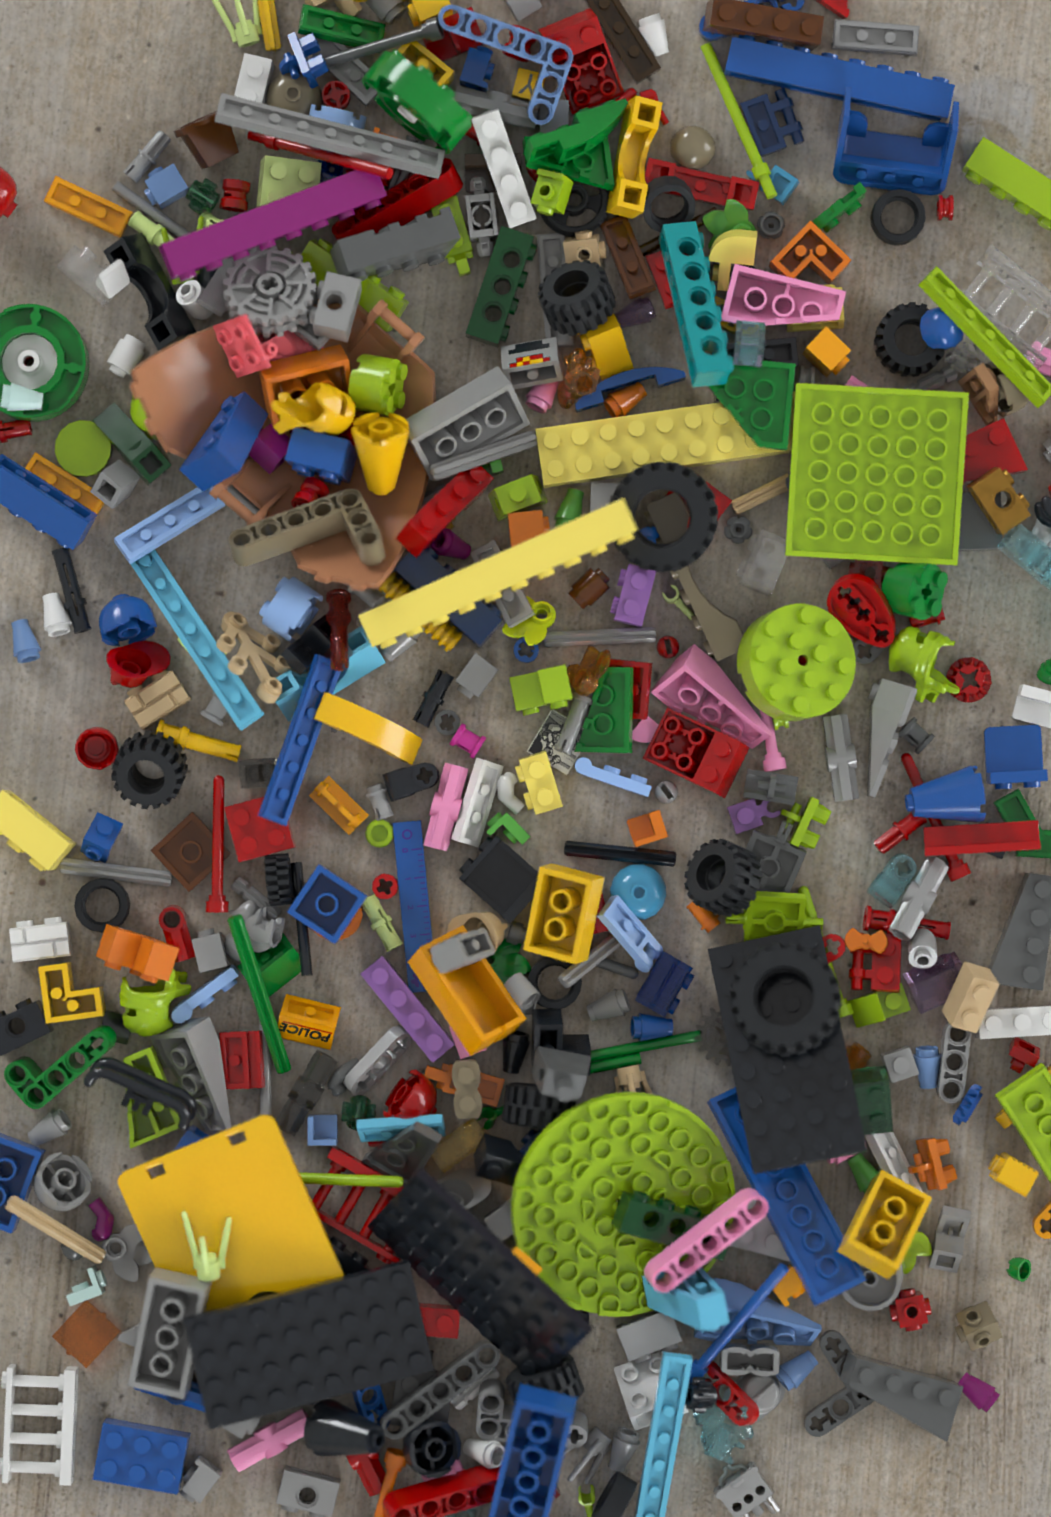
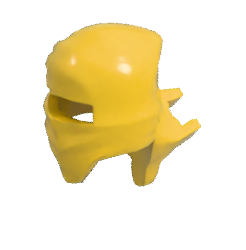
(319, 409)

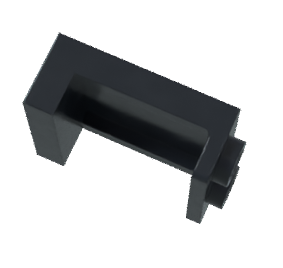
(500, 878)

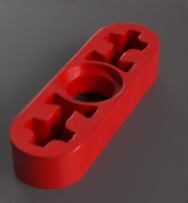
(733, 1412)

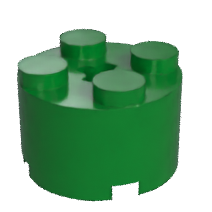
(915, 589)

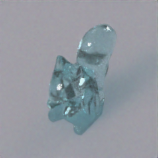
(718, 1437)

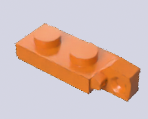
(489, 1086)

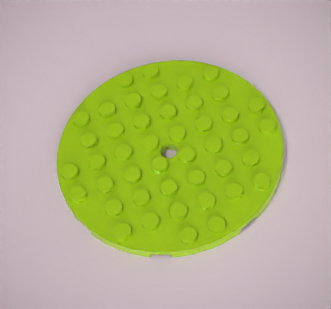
(577, 1175)

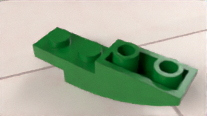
(586, 131)

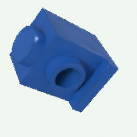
(477, 69)

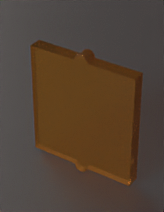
(86, 1333)

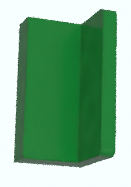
(277, 965)

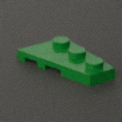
(589, 168)
(611, 714)

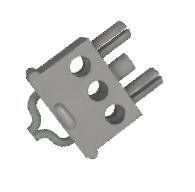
(741, 1484)

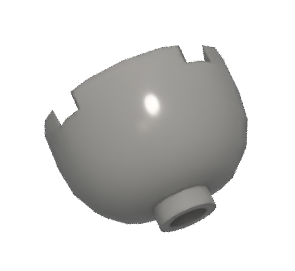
(62, 1182)

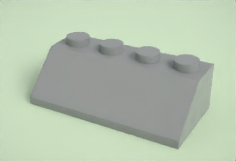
(466, 419)

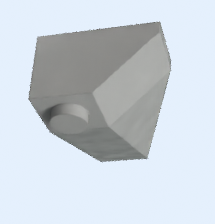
(887, 713)
(196, 1061)

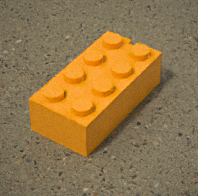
(469, 998)

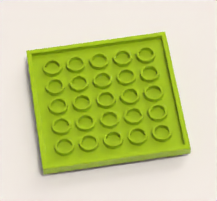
(876, 474)

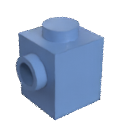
(165, 186)

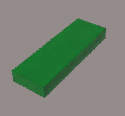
(339, 27)

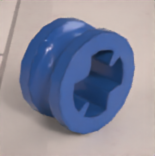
(525, 659)

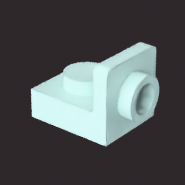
(84, 1291)

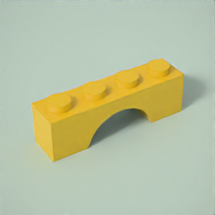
(636, 134)

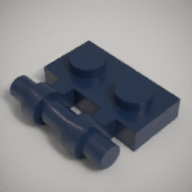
(764, 126)

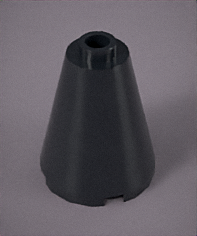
(341, 1431)

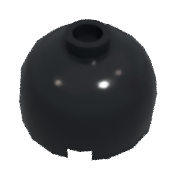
(432, 1448)

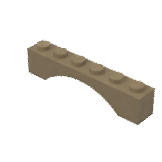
(720, 629)

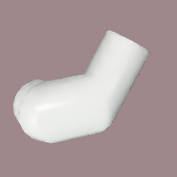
(505, 792)

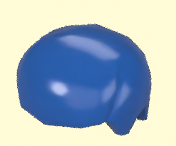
(939, 330)

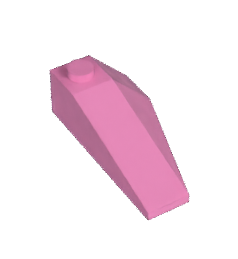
(778, 299)
(704, 691)

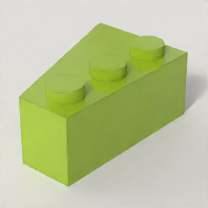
(160, 1118)

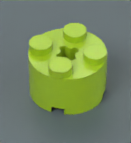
(378, 384)

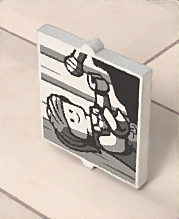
(547, 739)

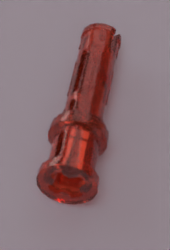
(339, 619)

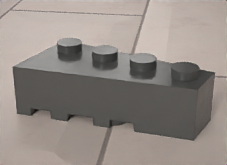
(397, 247)

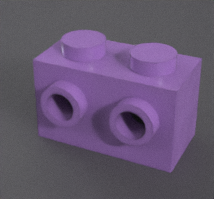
(634, 595)

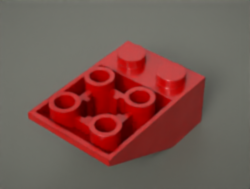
(592, 72)
(696, 752)

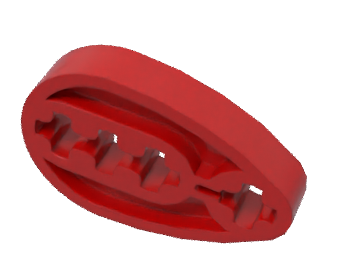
(872, 598)

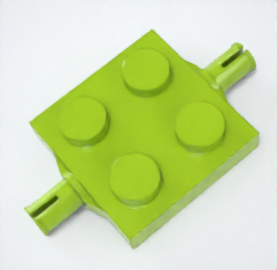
(773, 914)

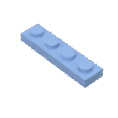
(167, 523)

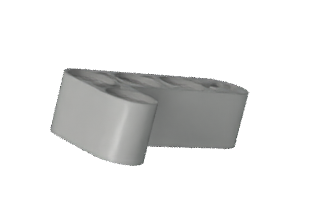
(501, 1415)

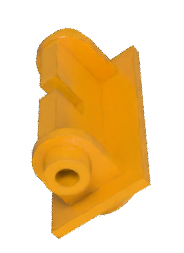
(338, 805)

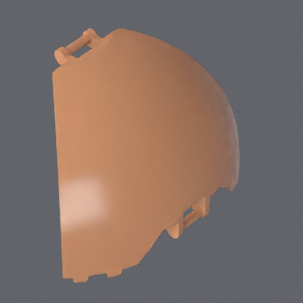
(193, 377)

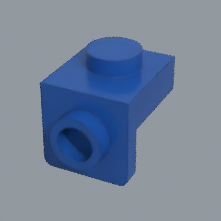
(101, 837)

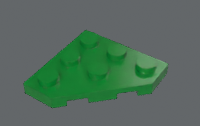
(760, 401)

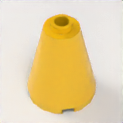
(380, 449)

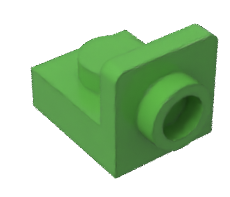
(513, 830)

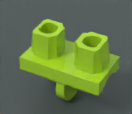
(812, 811)

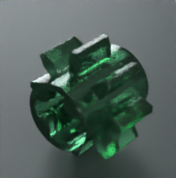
(203, 196)
(358, 1108)

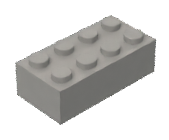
(162, 1349)

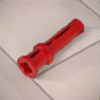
(940, 928)

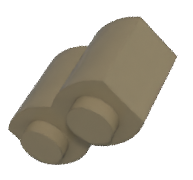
(466, 1080)

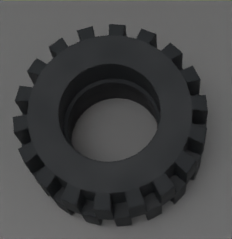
(576, 297)
(888, 350)
(143, 789)
(739, 882)
(531, 1109)
(560, 1379)

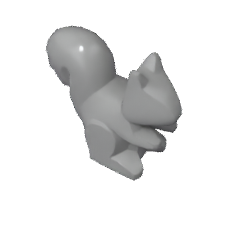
(261, 931)

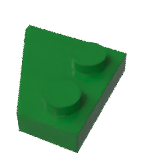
(848, 204)

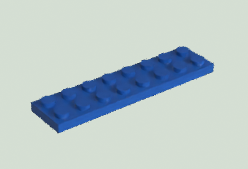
(794, 1211)

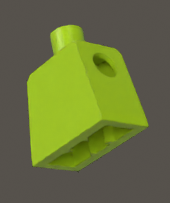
(517, 496)

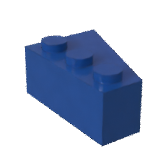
(225, 442)

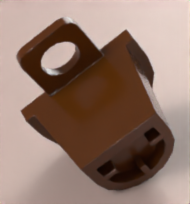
(208, 140)

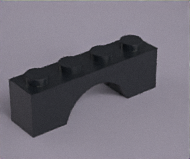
(166, 318)
(497, 1160)

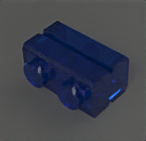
(664, 984)

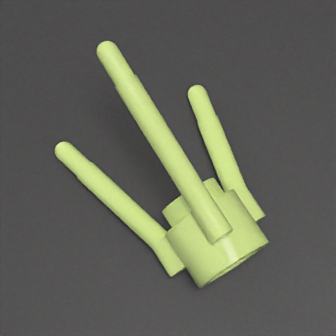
(245, 32)
(206, 1263)

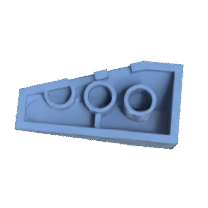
(767, 1322)

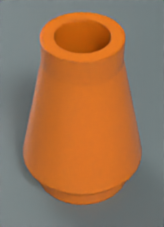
(624, 400)

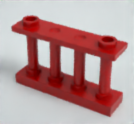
(340, 1162)

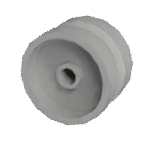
(875, 1293)

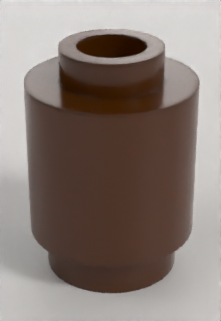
(589, 587)

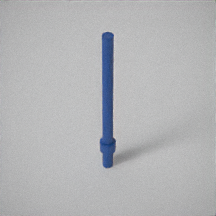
(699, 1366)

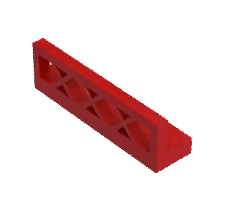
(981, 838)

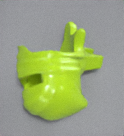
(916, 655)
(149, 1005)

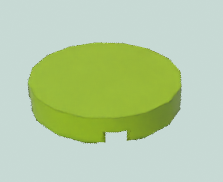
(82, 449)

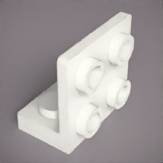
(639, 1387)

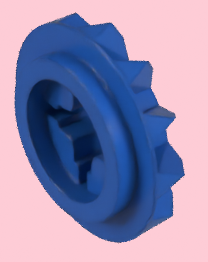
(968, 1104)

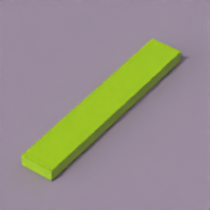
(986, 336)

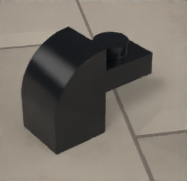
(313, 641)

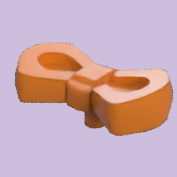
(855, 940)

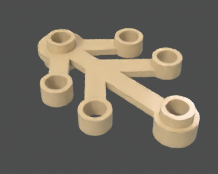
(236, 626)

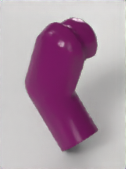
(104, 1221)

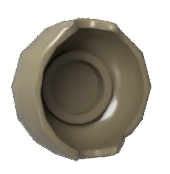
(692, 147)

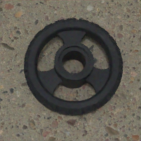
(596, 203)

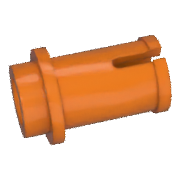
(704, 917)

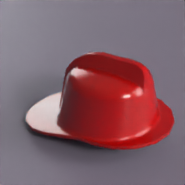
(136, 662)

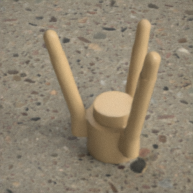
(630, 1079)

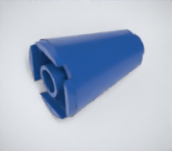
(949, 797)

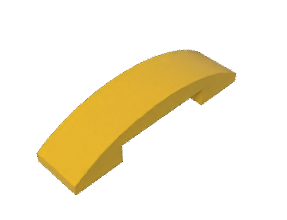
(368, 727)

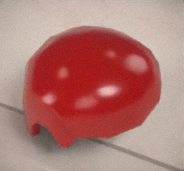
(96, 748)

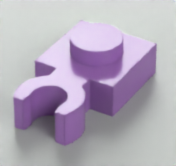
(748, 815)

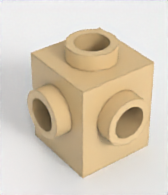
(584, 241)

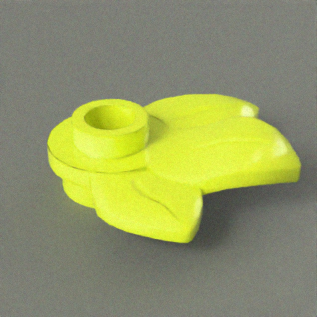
(533, 629)

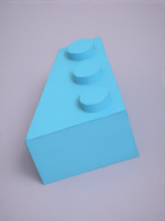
(693, 1301)

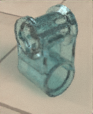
(889, 884)

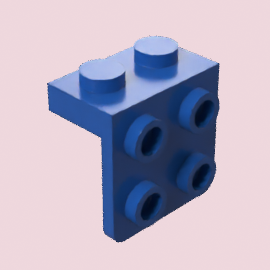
(1014, 756)

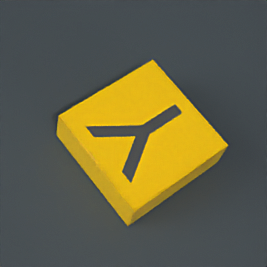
(525, 84)

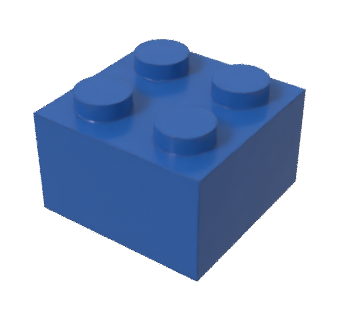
(321, 455)
(327, 904)

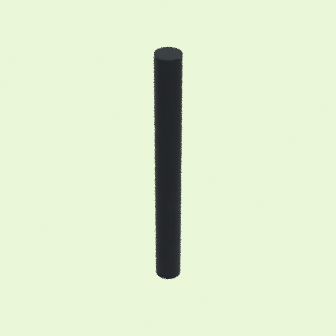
(302, 929)

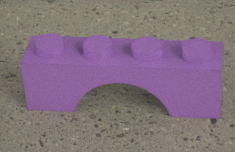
(407, 1009)

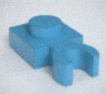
(782, 181)

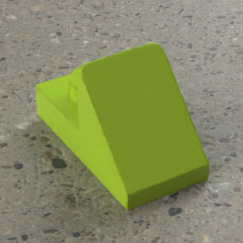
(878, 1006)

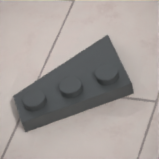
(404, 1153)

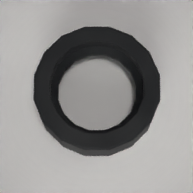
(665, 184)
(904, 196)
(84, 892)
(552, 1003)
(615, 1496)

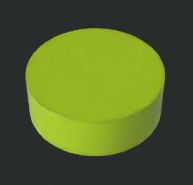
(379, 833)

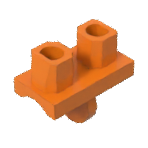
(929, 1164)

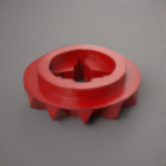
(983, 679)

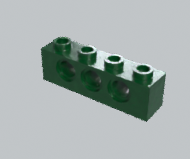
(508, 242)
(635, 1205)

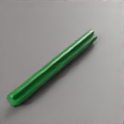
(259, 993)

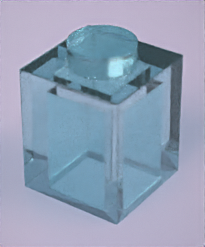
(749, 343)

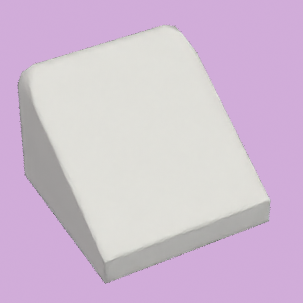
(113, 279)

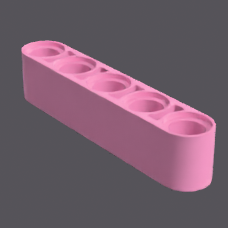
(720, 1238)

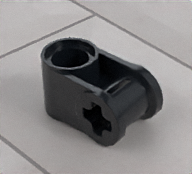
(405, 781)

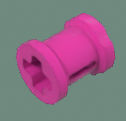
(467, 741)

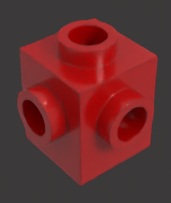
(904, 1300)

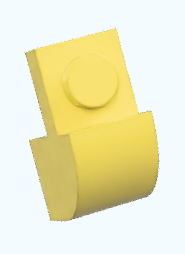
(731, 248)

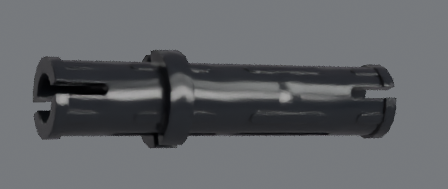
(81, 622)

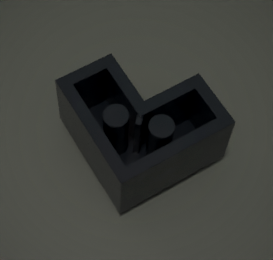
(548, 1033)

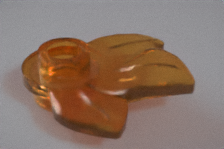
(585, 676)

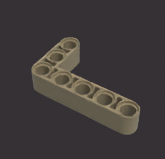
(309, 524)

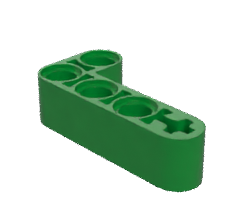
(65, 1064)

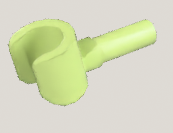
(678, 602)

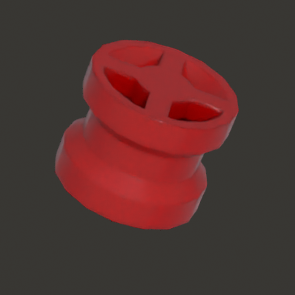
(334, 91)

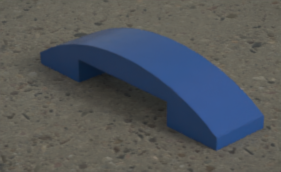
(663, 377)

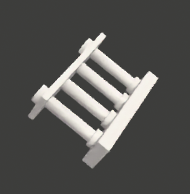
(63, 1411)

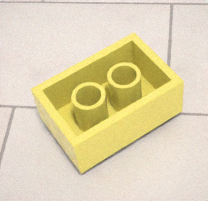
(32, 833)

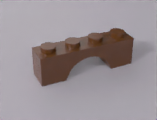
(746, 18)

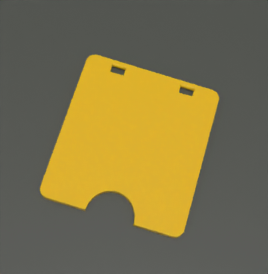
(274, 1226)

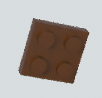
(188, 851)

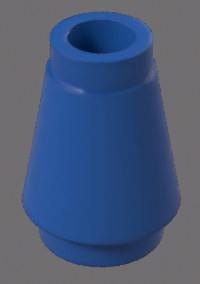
(650, 1027)

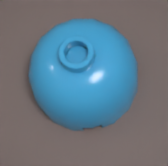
(640, 889)

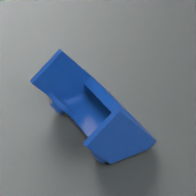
(894, 159)

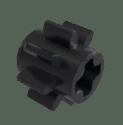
(700, 1395)

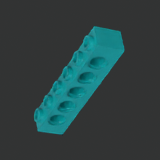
(703, 368)

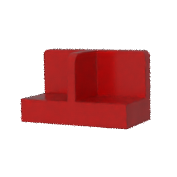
(453, 44)

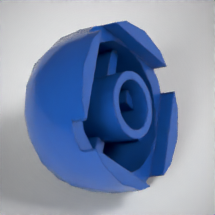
(126, 619)

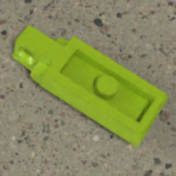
(462, 249)

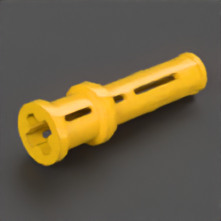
(200, 742)

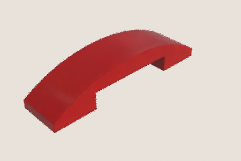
(706, 186)

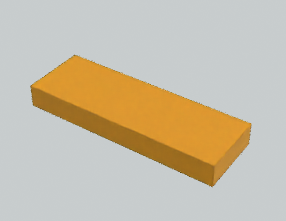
(88, 207)
(64, 482)

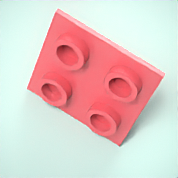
(243, 347)

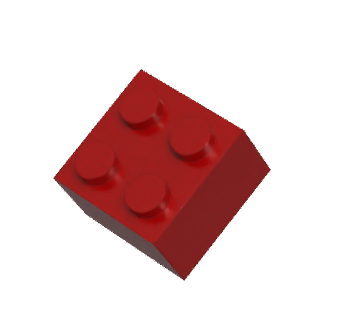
(254, 835)

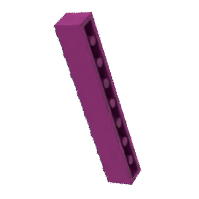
(271, 222)

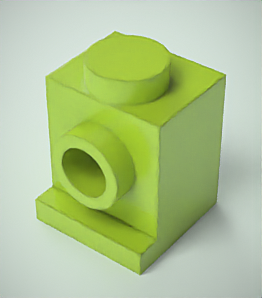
(555, 200)

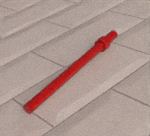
(339, 159)

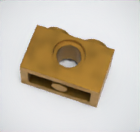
(984, 492)

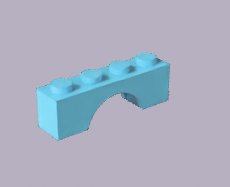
(361, 658)

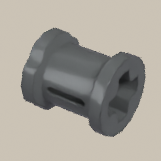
(916, 735)

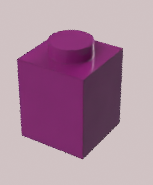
(270, 448)

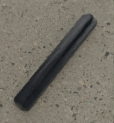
(620, 853)

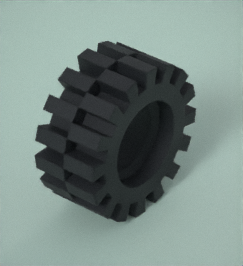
(279, 879)

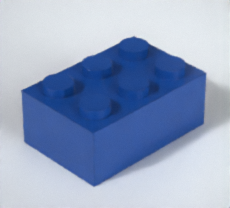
(17, 1171)
(141, 1456)

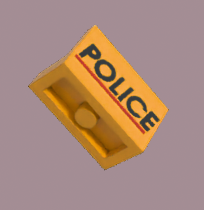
(308, 1021)

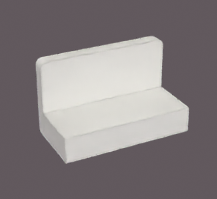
(1033, 706)

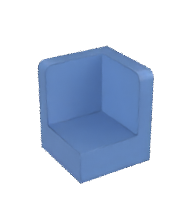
(322, 1129)

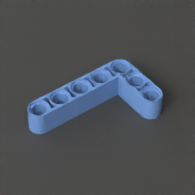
(517, 48)

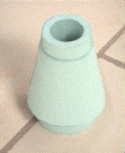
(20, 398)

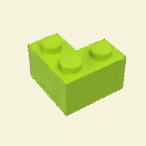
(541, 689)

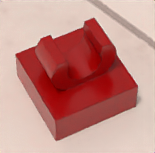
(1022, 1053)

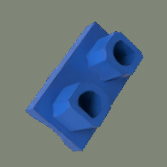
(299, 62)

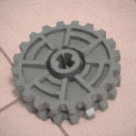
(271, 290)

